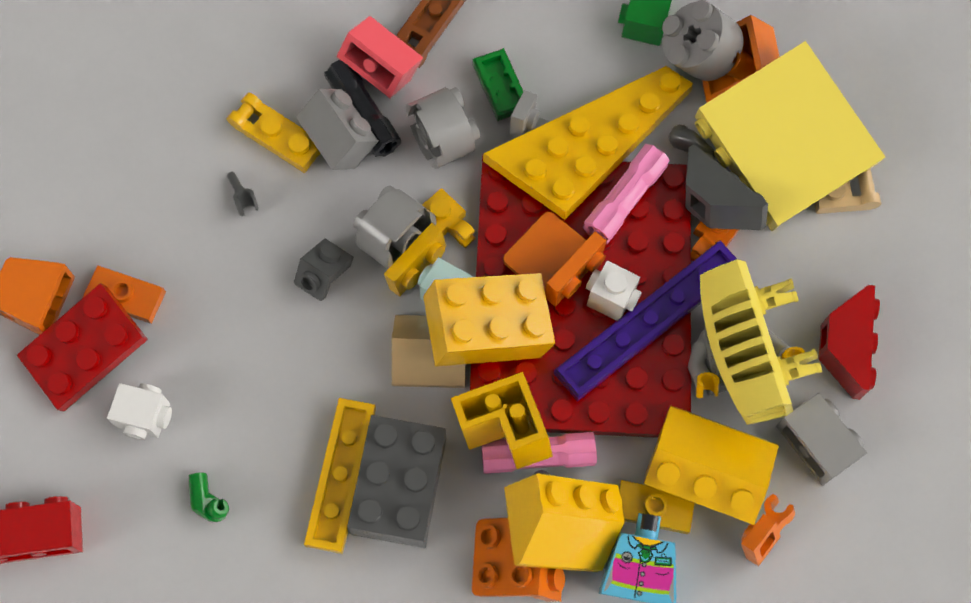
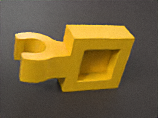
(450, 217)

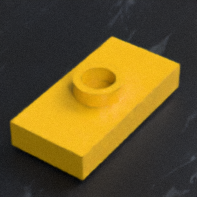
(639, 498)

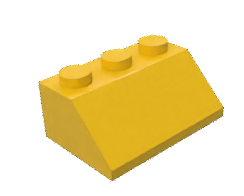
(711, 465)
(563, 522)

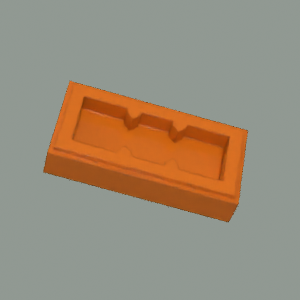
(136, 296)

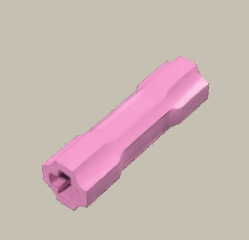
(641, 174)
(567, 451)

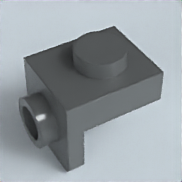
(321, 267)

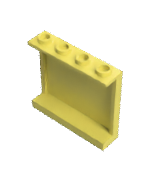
(788, 134)

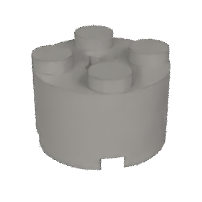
(702, 40)
(442, 126)
(391, 225)

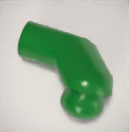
(203, 502)

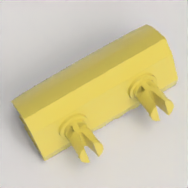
(743, 345)

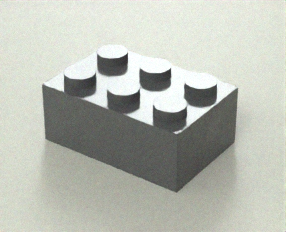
(397, 481)

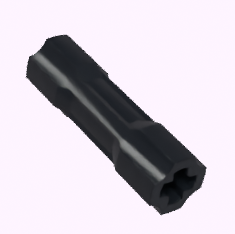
(345, 78)

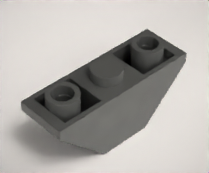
(720, 196)

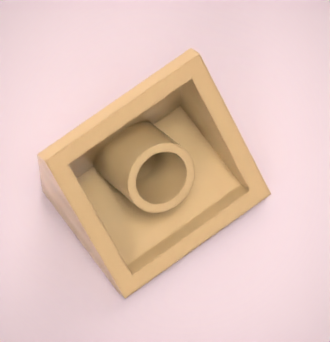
(414, 360)

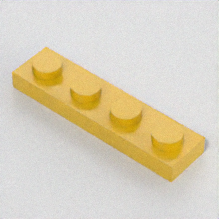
(339, 476)

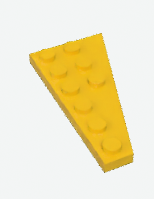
(580, 149)

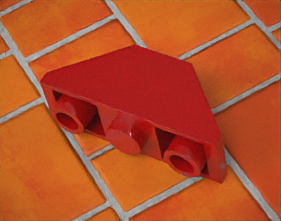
(849, 342)

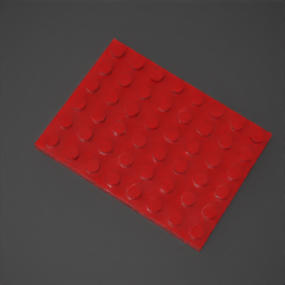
(649, 244)

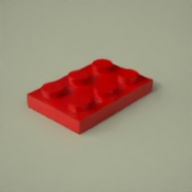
(81, 347)

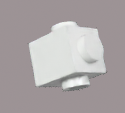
(613, 290)
(140, 411)

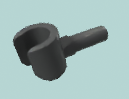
(243, 196)

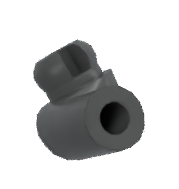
(683, 138)

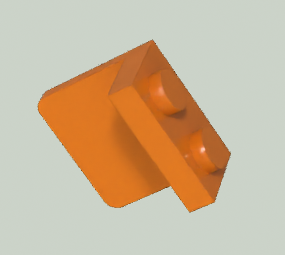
(557, 254)
(495, 569)

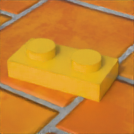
(409, 266)

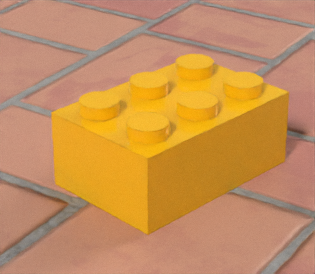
(488, 319)

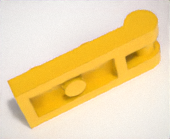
(274, 132)

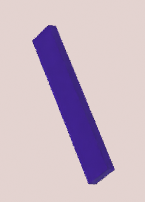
(640, 327)

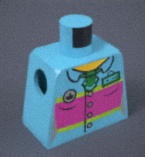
(642, 565)

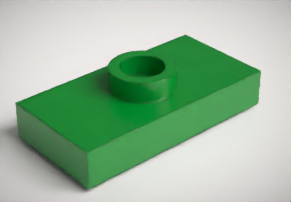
(498, 82)

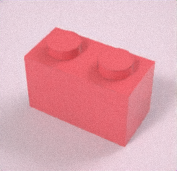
(379, 56)

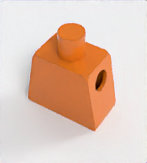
(33, 292)

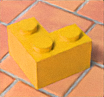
(504, 411)

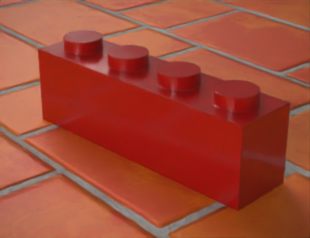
(40, 530)

